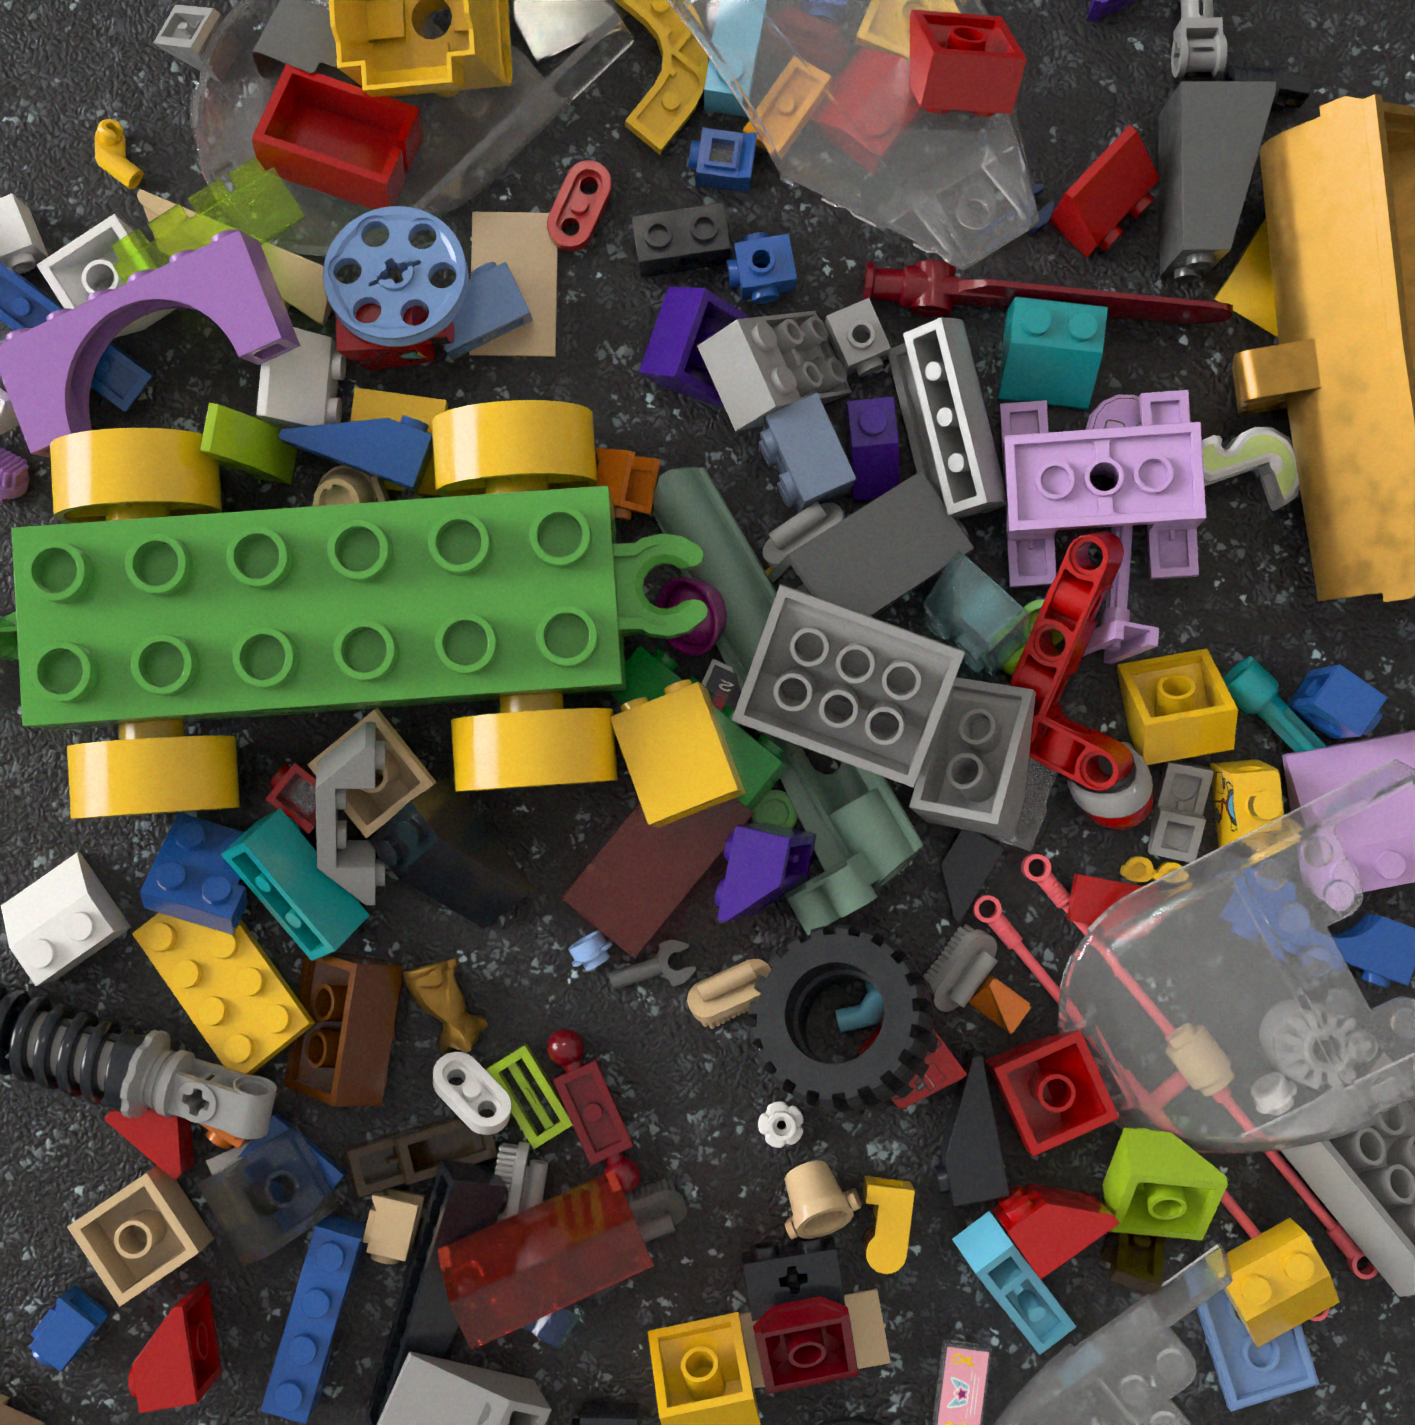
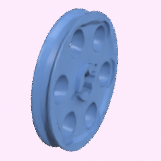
(378, 288)

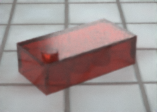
(650, 871)
(542, 1260)

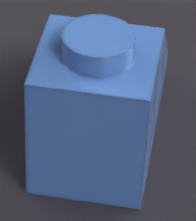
(489, 310)

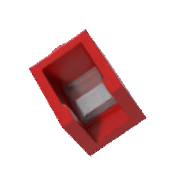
(295, 794)

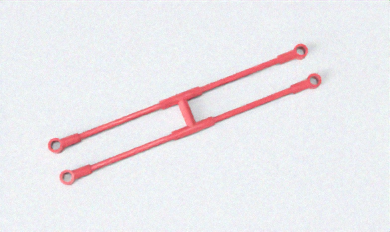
(1061, 899)

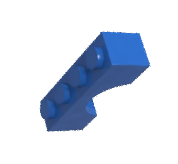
(1380, 949)
(313, 1319)

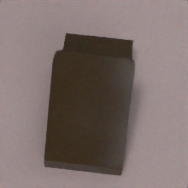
(1135, 1260)

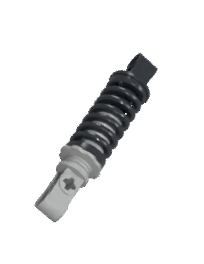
(126, 1067)

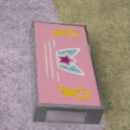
(962, 1383)

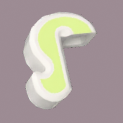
(1255, 449)

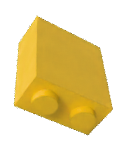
(676, 753)

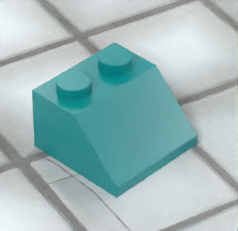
(1051, 352)

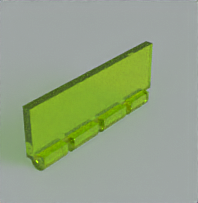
(257, 207)

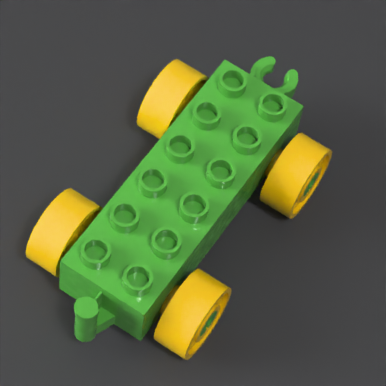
(190, 613)

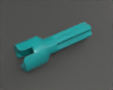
(1256, 693)

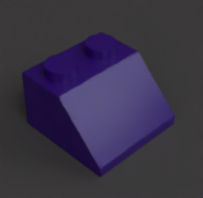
(683, 323)

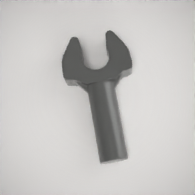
(655, 967)

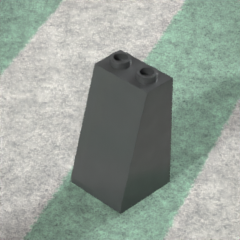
(1205, 167)
(878, 550)

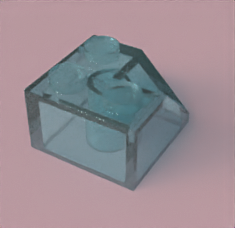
(976, 615)

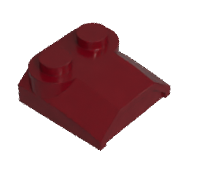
(805, 1344)

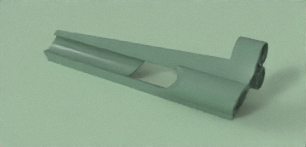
(854, 812)

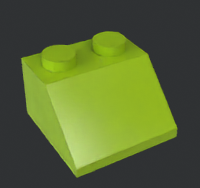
(1161, 1186)

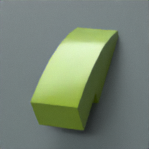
(247, 445)

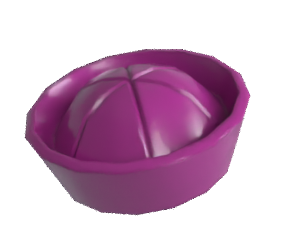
(707, 633)

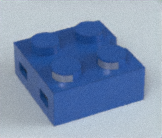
(194, 879)

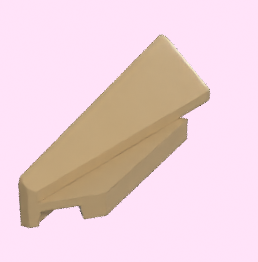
(296, 277)

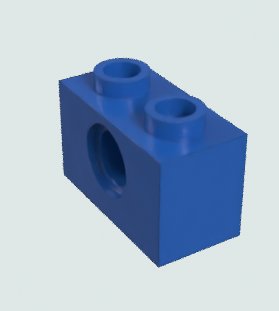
(1337, 703)

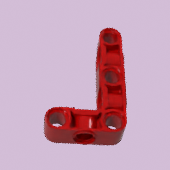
(1071, 609)

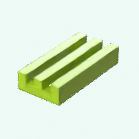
(545, 1085)

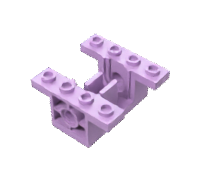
(1051, 489)

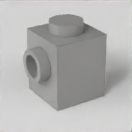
(858, 338)

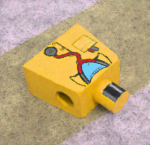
(1245, 797)

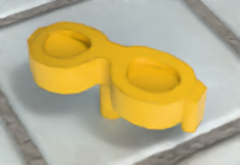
(1141, 869)

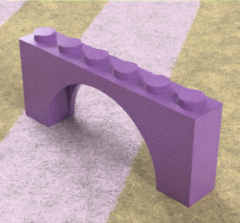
(54, 363)

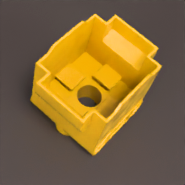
(388, 55)

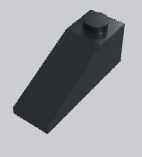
(970, 1144)

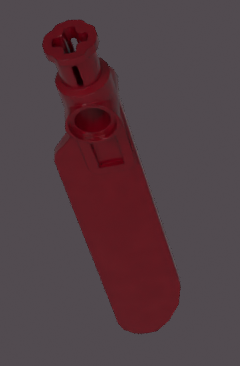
(932, 289)

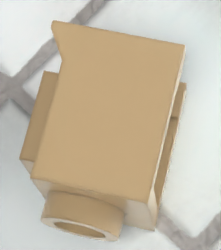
(393, 1225)

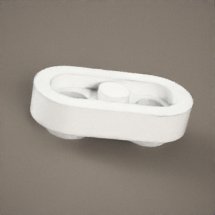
(475, 1094)

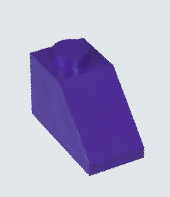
(872, 446)

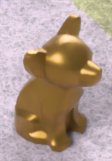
(441, 997)

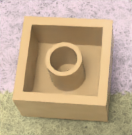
(141, 1234)

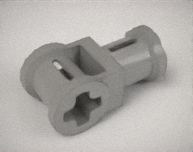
(1198, 40)

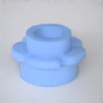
(590, 950)

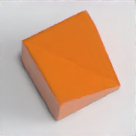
(1000, 1004)

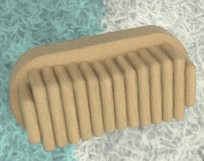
(726, 993)

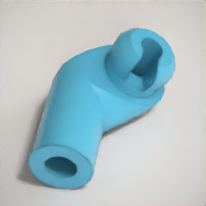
(862, 1015)

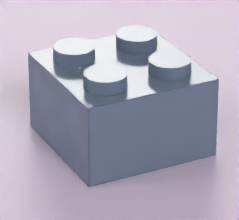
(806, 454)

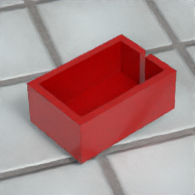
(338, 138)

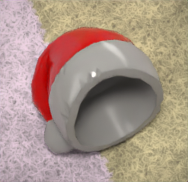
(1122, 804)

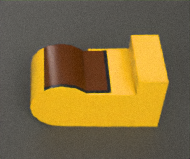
(888, 1237)

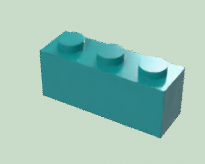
(285, 877)

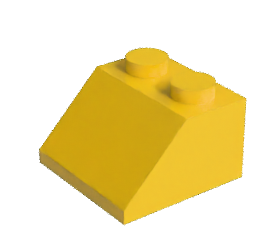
(1177, 706)
(1278, 1282)
(703, 1373)

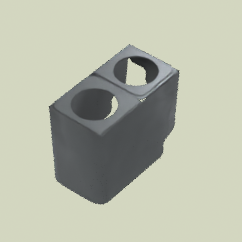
(300, 37)

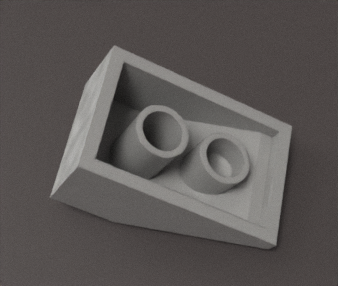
(978, 759)

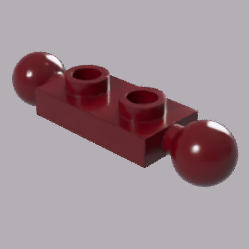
(592, 1108)

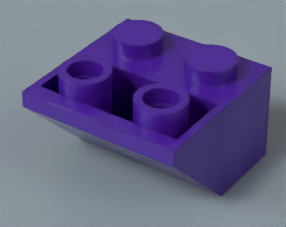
(762, 867)

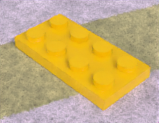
(226, 989)

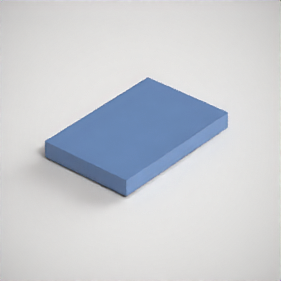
(1248, 1372)

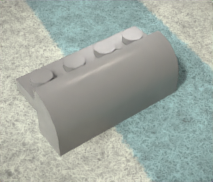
(948, 417)

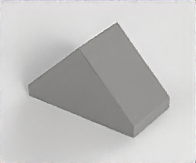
(188, 33)

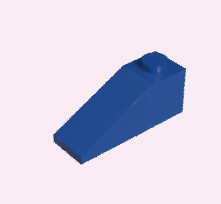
(376, 447)

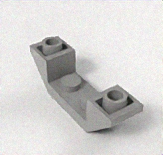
(348, 767)

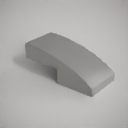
(1179, 810)

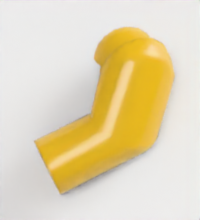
(111, 153)

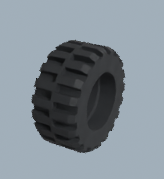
(797, 983)

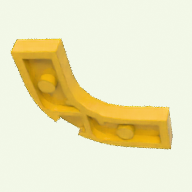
(681, 76)

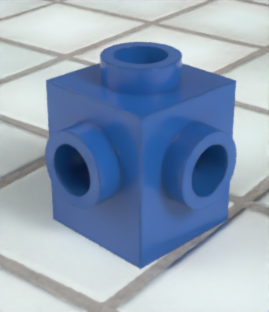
(762, 267)

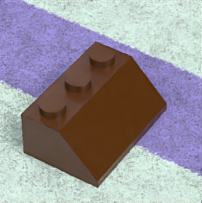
(349, 1047)

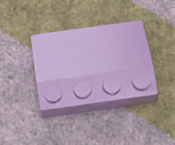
(1380, 837)

